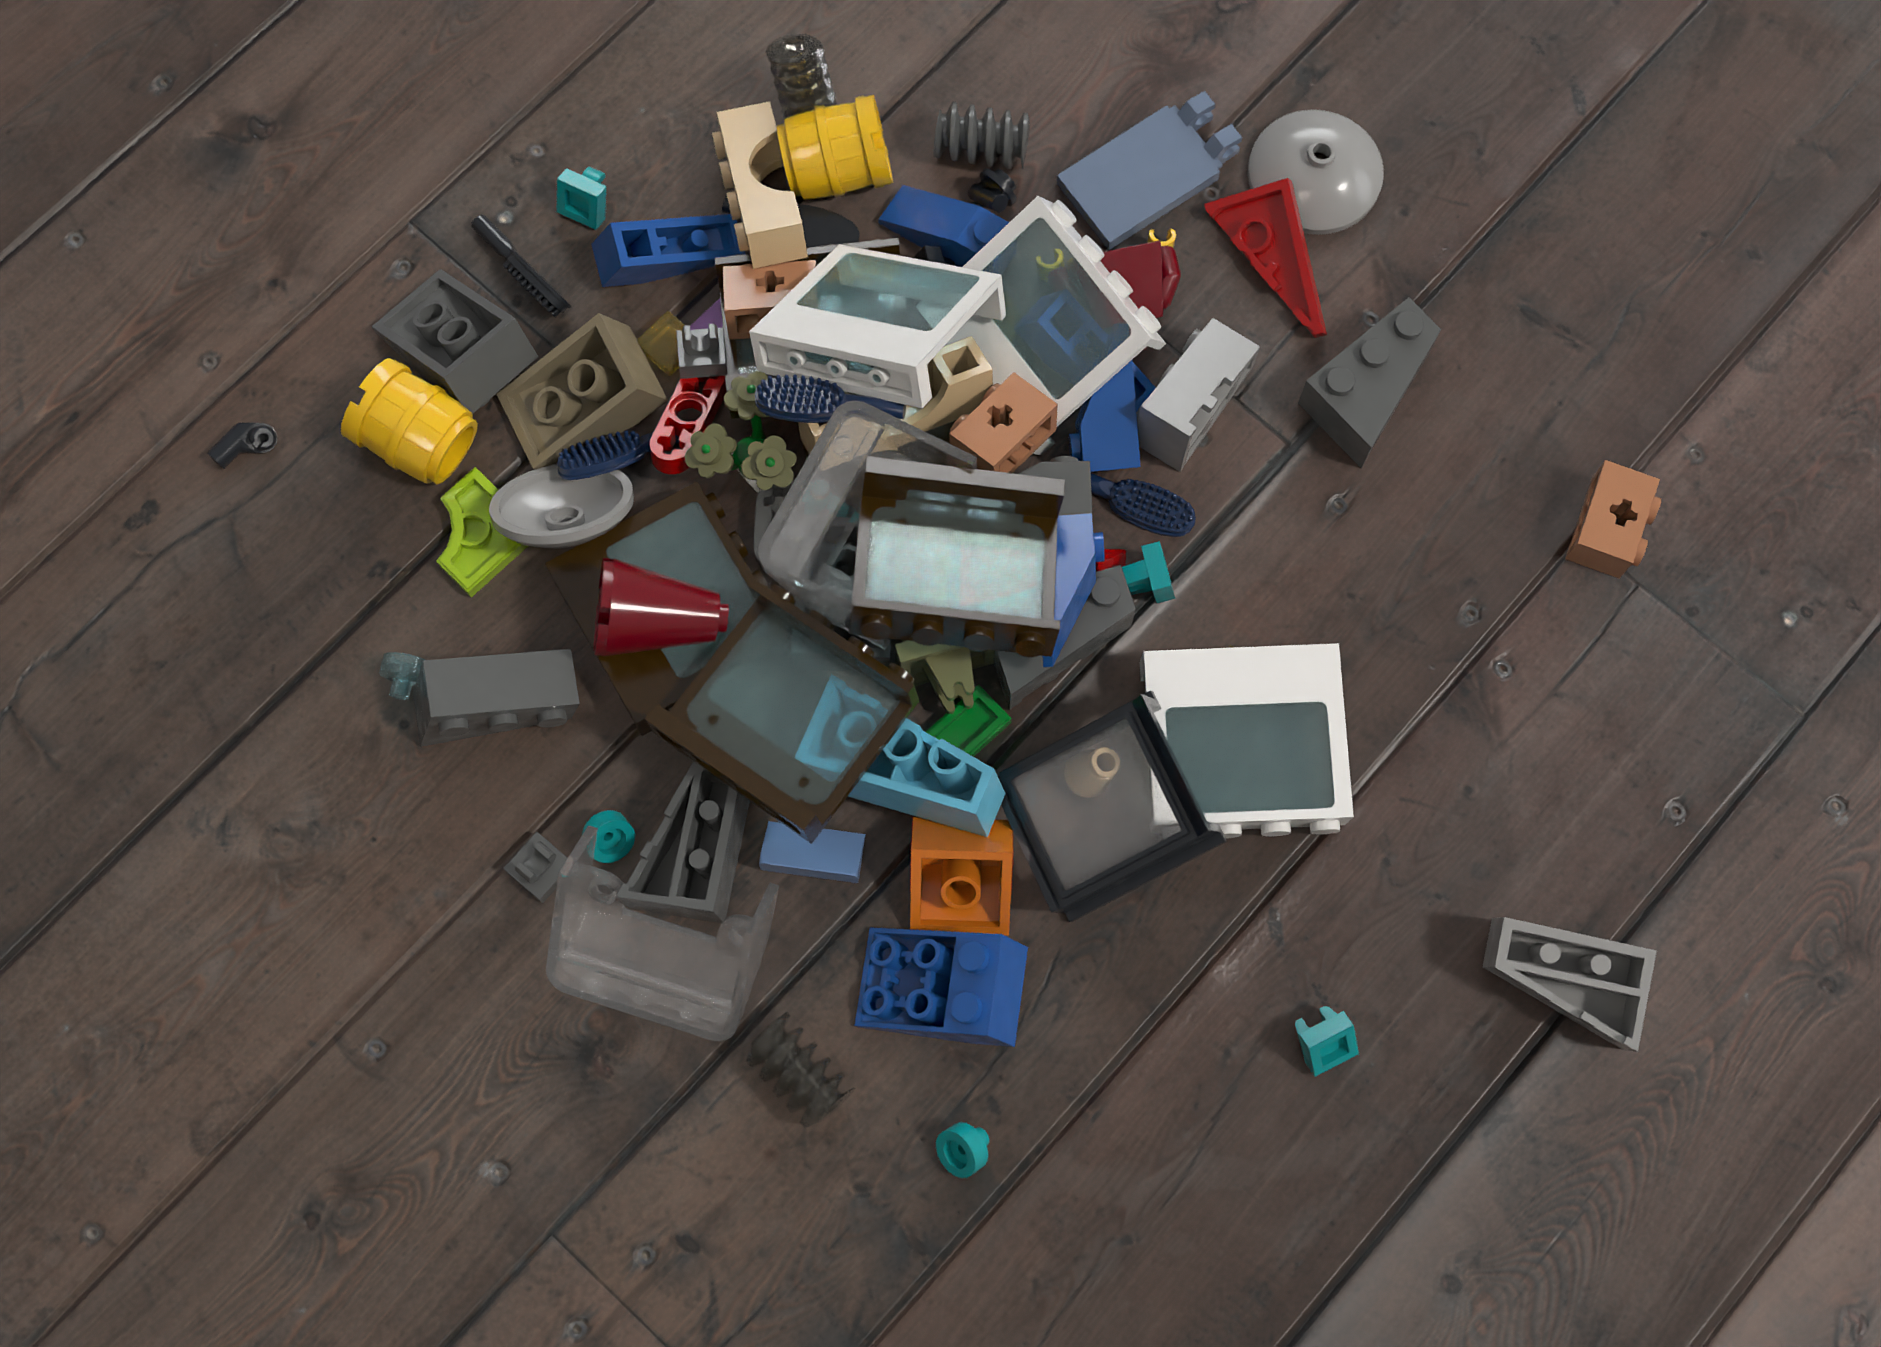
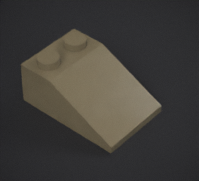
(582, 390)

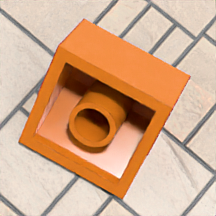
(961, 878)

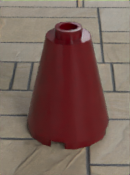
(652, 611)

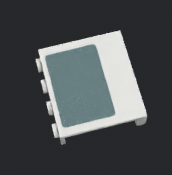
(1065, 312)
(873, 322)
(1257, 733)

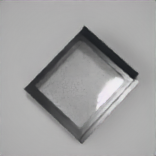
(1105, 810)

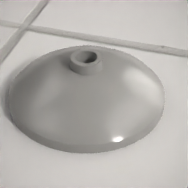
(1328, 191)
(558, 512)

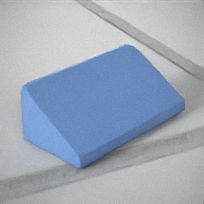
(830, 856)

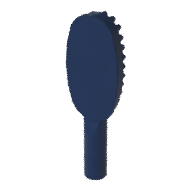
(811, 399)
(603, 455)
(1146, 505)

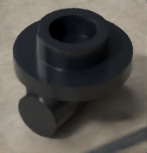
(993, 190)

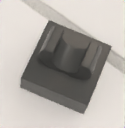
(701, 352)
(537, 867)

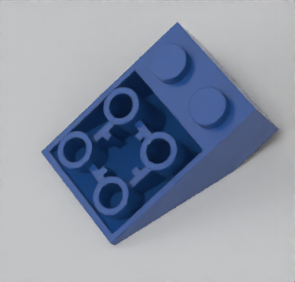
(942, 985)

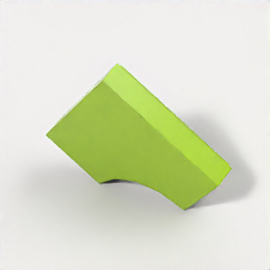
(475, 547)

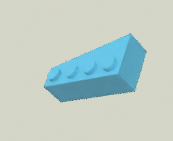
(932, 782)

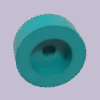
(614, 836)
(963, 1149)

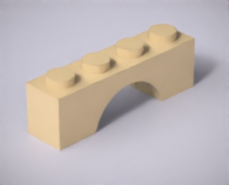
(769, 216)
(957, 382)

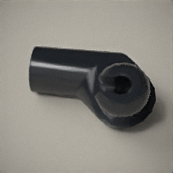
(243, 439)

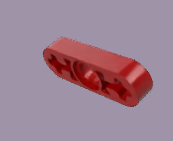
(685, 396)

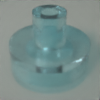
(402, 671)

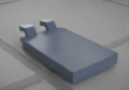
(1148, 170)

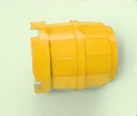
(835, 149)
(410, 423)

